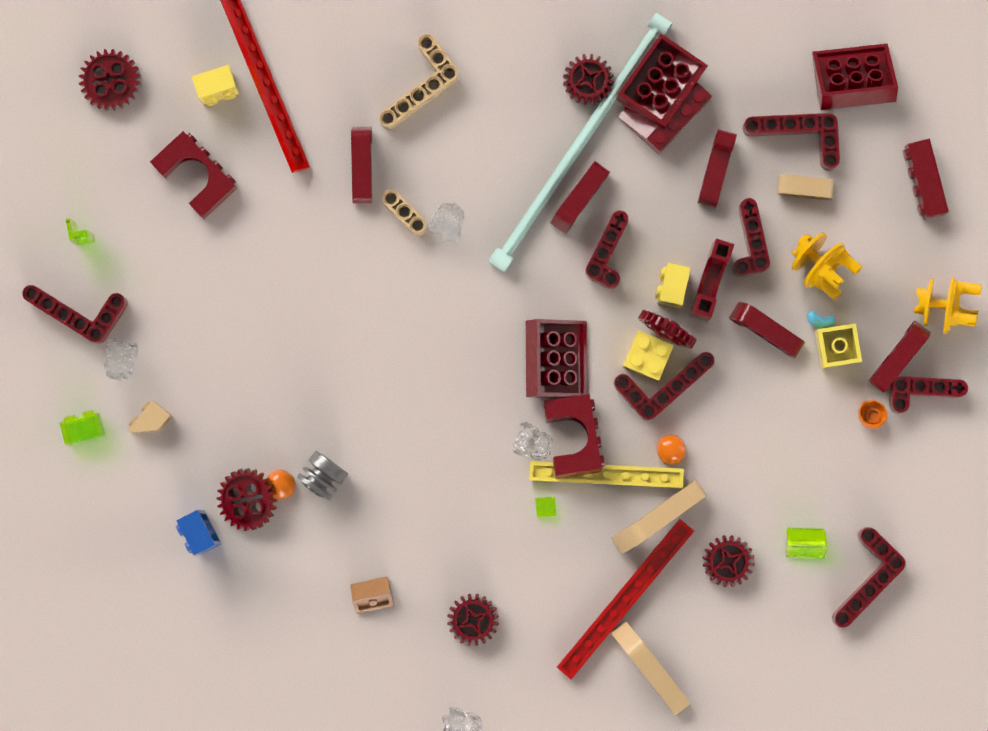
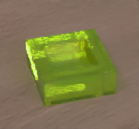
(545, 506)

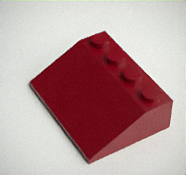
(854, 76)
(661, 81)
(660, 137)
(556, 358)

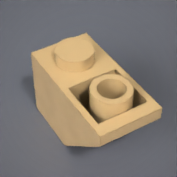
(152, 419)

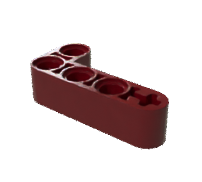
(361, 164)
(716, 168)
(579, 197)
(750, 236)
(609, 246)
(766, 328)
(900, 356)
(928, 390)

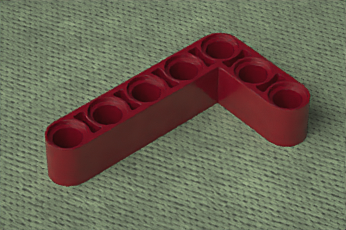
(799, 128)
(74, 316)
(667, 389)
(872, 580)

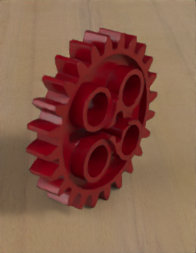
(108, 63)
(667, 329)
(251, 516)

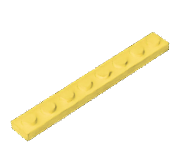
(614, 475)

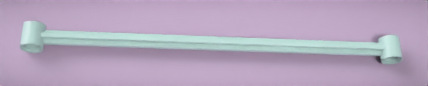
(502, 257)

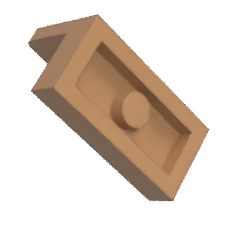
(371, 595)

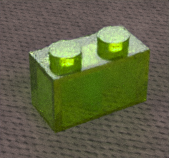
(82, 428)

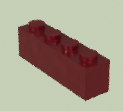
(926, 179)

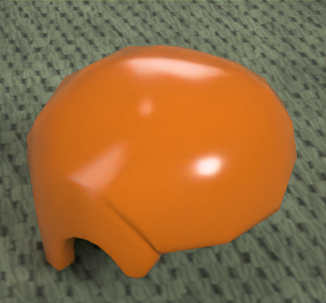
(872, 414)
(671, 449)
(283, 482)

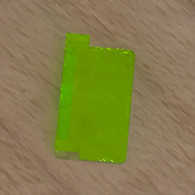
(78, 237)
(806, 543)

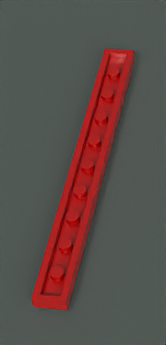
(265, 85)
(625, 599)

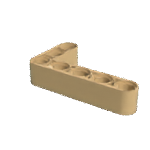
(429, 94)
(659, 517)
(650, 668)

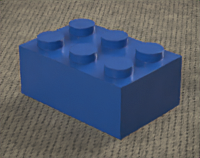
(198, 532)

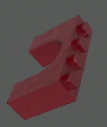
(184, 149)
(712, 274)
(580, 410)

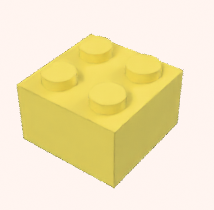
(215, 85)
(673, 285)
(838, 346)
(648, 356)

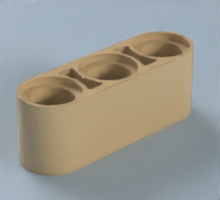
(805, 187)
(399, 204)

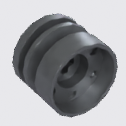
(322, 475)

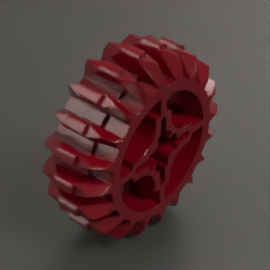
(584, 71)
(743, 553)
(480, 635)

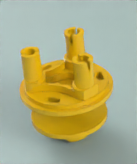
(823, 274)
(954, 313)

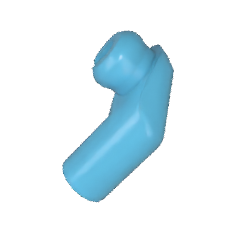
(819, 322)

